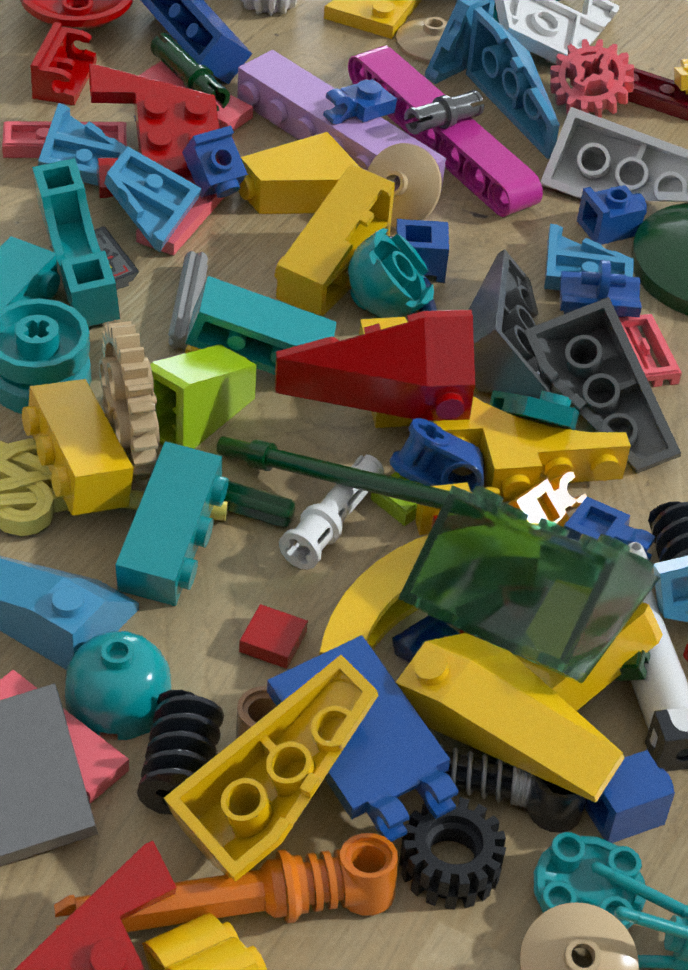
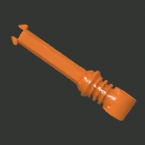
(357, 875)

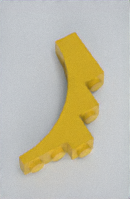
(523, 451)

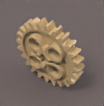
(129, 396)

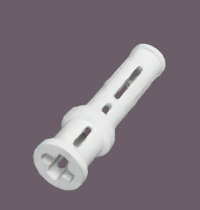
(323, 522)

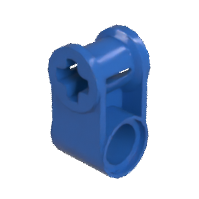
(433, 454)

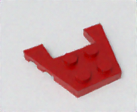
(164, 117)
(94, 932)

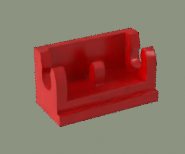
(60, 67)

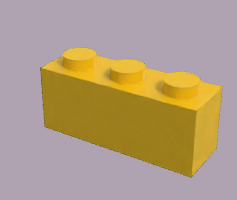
(78, 447)

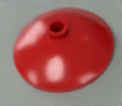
(77, 13)

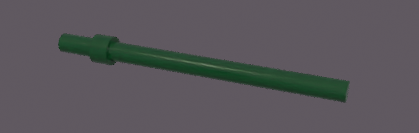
(265, 456)

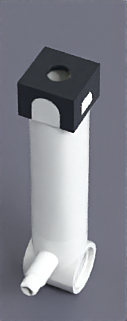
(663, 696)

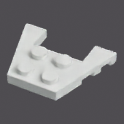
(550, 26)

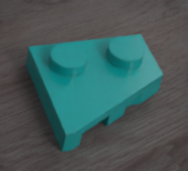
(549, 409)

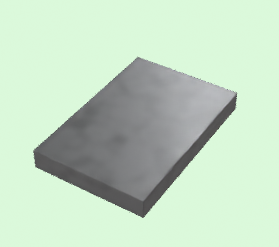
(39, 778)

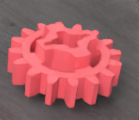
(592, 78)

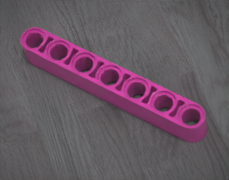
(469, 149)

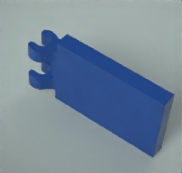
(387, 751)

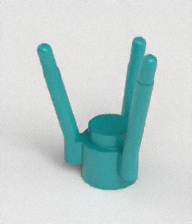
(675, 929)

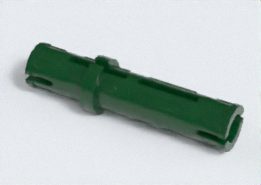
(193, 75)

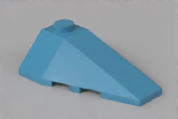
(511, 81)
(57, 609)

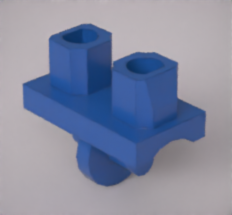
(589, 287)

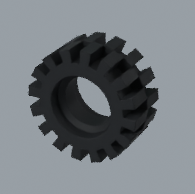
(447, 879)

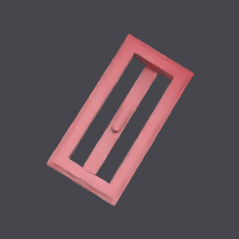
(669, 367)

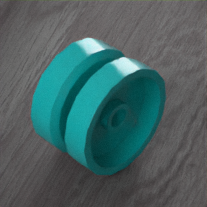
(39, 346)

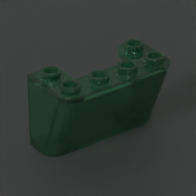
(526, 583)

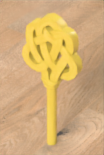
(28, 492)

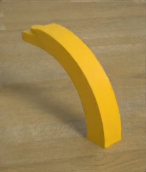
(372, 601)

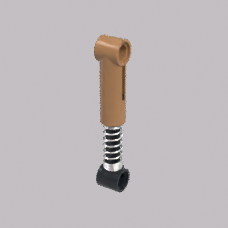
(546, 808)

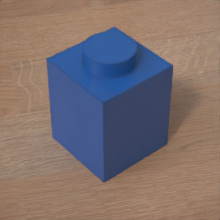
(633, 799)

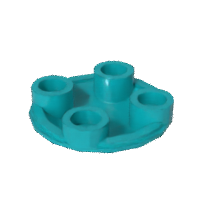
(567, 876)

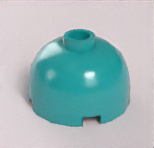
(388, 276)
(116, 683)

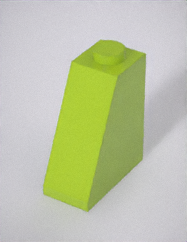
(200, 393)

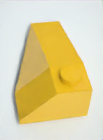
(507, 712)
(263, 780)

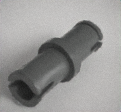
(444, 112)

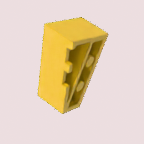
(317, 264)

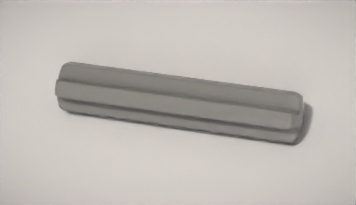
(189, 289)

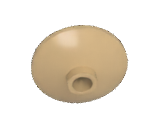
(420, 37)
(418, 177)
(573, 926)

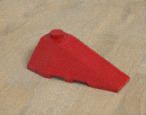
(398, 371)

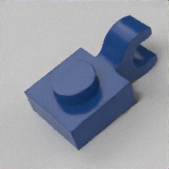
(364, 100)
(598, 518)

